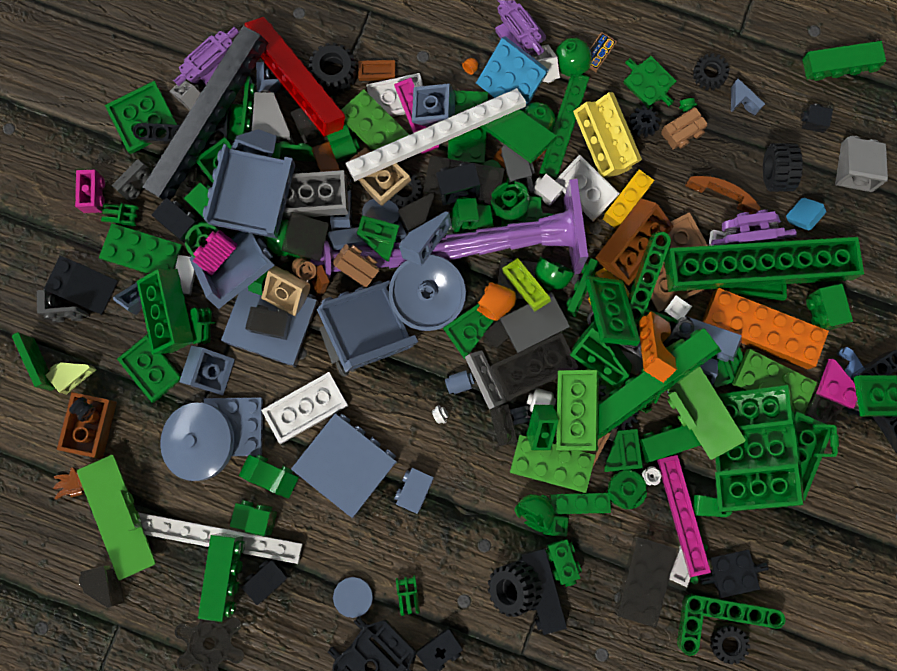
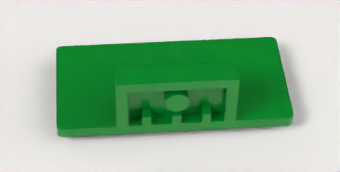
(242, 115)

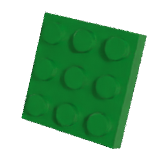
(136, 107)

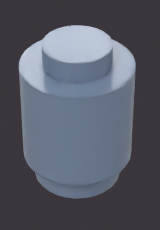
(459, 382)

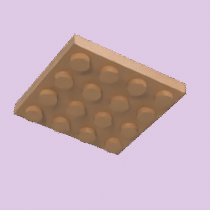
(684, 234)

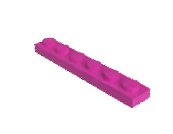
(683, 516)

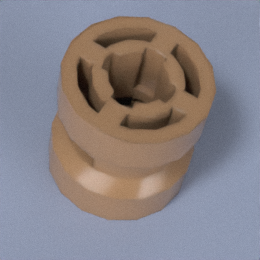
(307, 271)

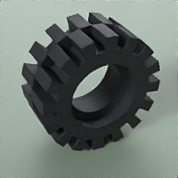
(716, 63)
(414, 196)
(742, 644)

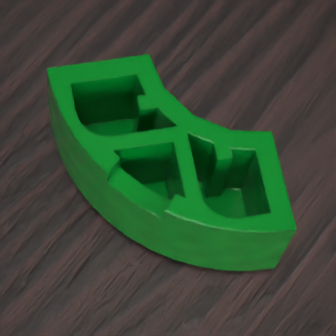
(269, 476)

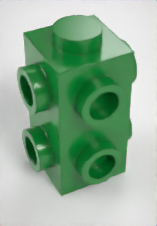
(566, 569)

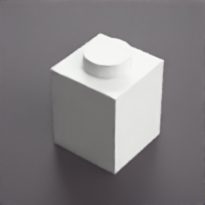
(547, 189)

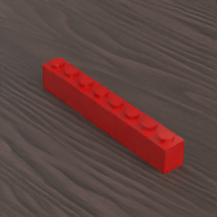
(298, 80)

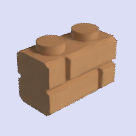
(684, 128)
(356, 265)

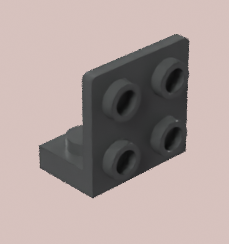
(132, 180)
(51, 308)

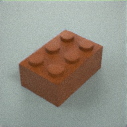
(90, 436)

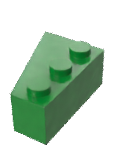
(600, 356)

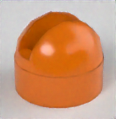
(470, 65)

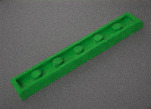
(564, 126)

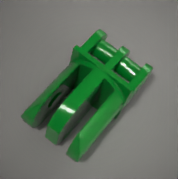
(119, 214)
(201, 325)
(407, 594)

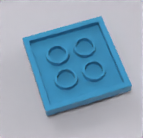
(510, 70)

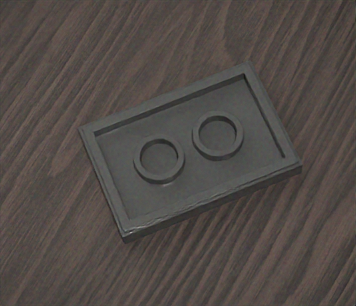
(531, 327)

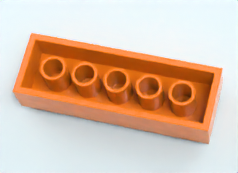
(766, 328)

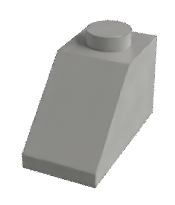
(186, 94)

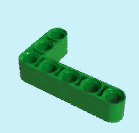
(654, 270)
(722, 612)

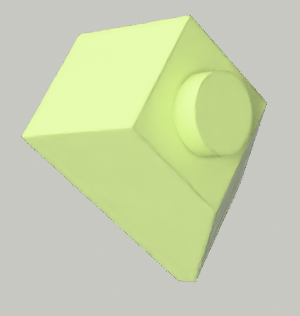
(68, 375)

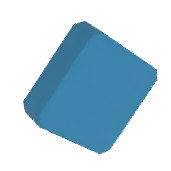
(806, 213)

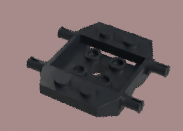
(364, 649)

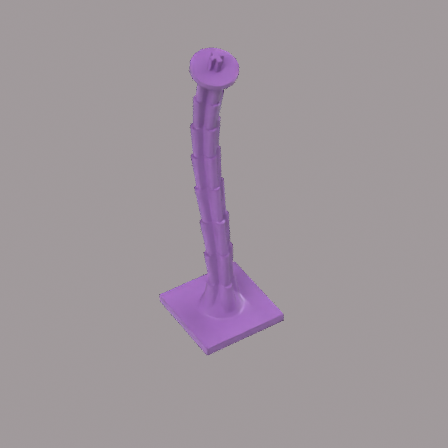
(554, 230)

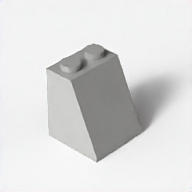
(269, 117)
(862, 164)

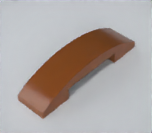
(746, 202)

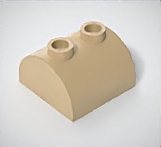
(385, 183)
(285, 290)

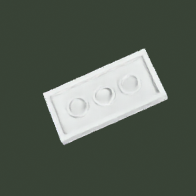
(304, 408)

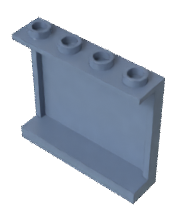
(249, 192)
(238, 271)
(364, 326)
(270, 347)
(344, 464)

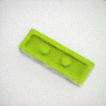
(526, 284)

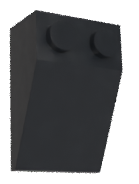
(81, 285)

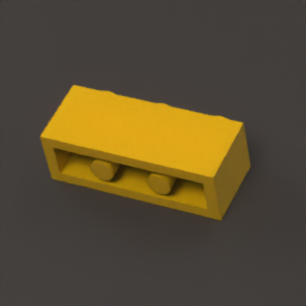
(628, 199)

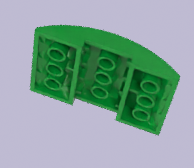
(768, 464)

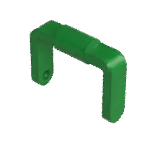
(834, 440)

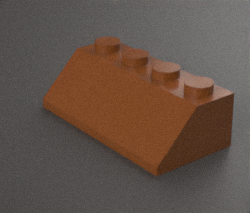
(627, 245)

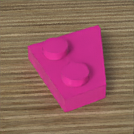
(837, 385)

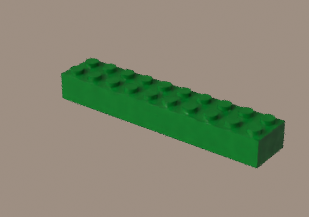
(763, 264)

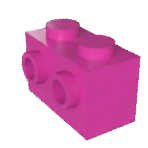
(89, 191)

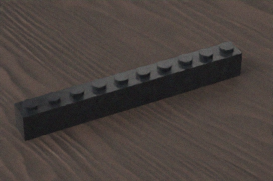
(206, 114)

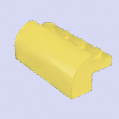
(607, 136)

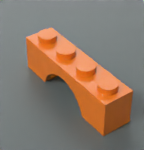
(656, 358)

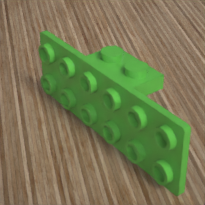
(704, 412)
(116, 517)

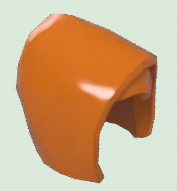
(496, 301)

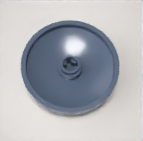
(427, 294)
(197, 441)

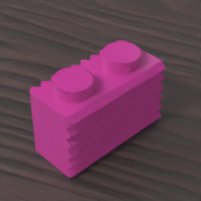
(214, 252)

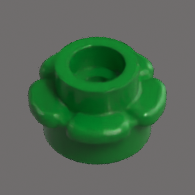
(687, 104)

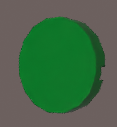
(627, 489)

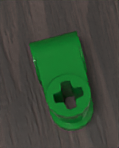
(707, 507)

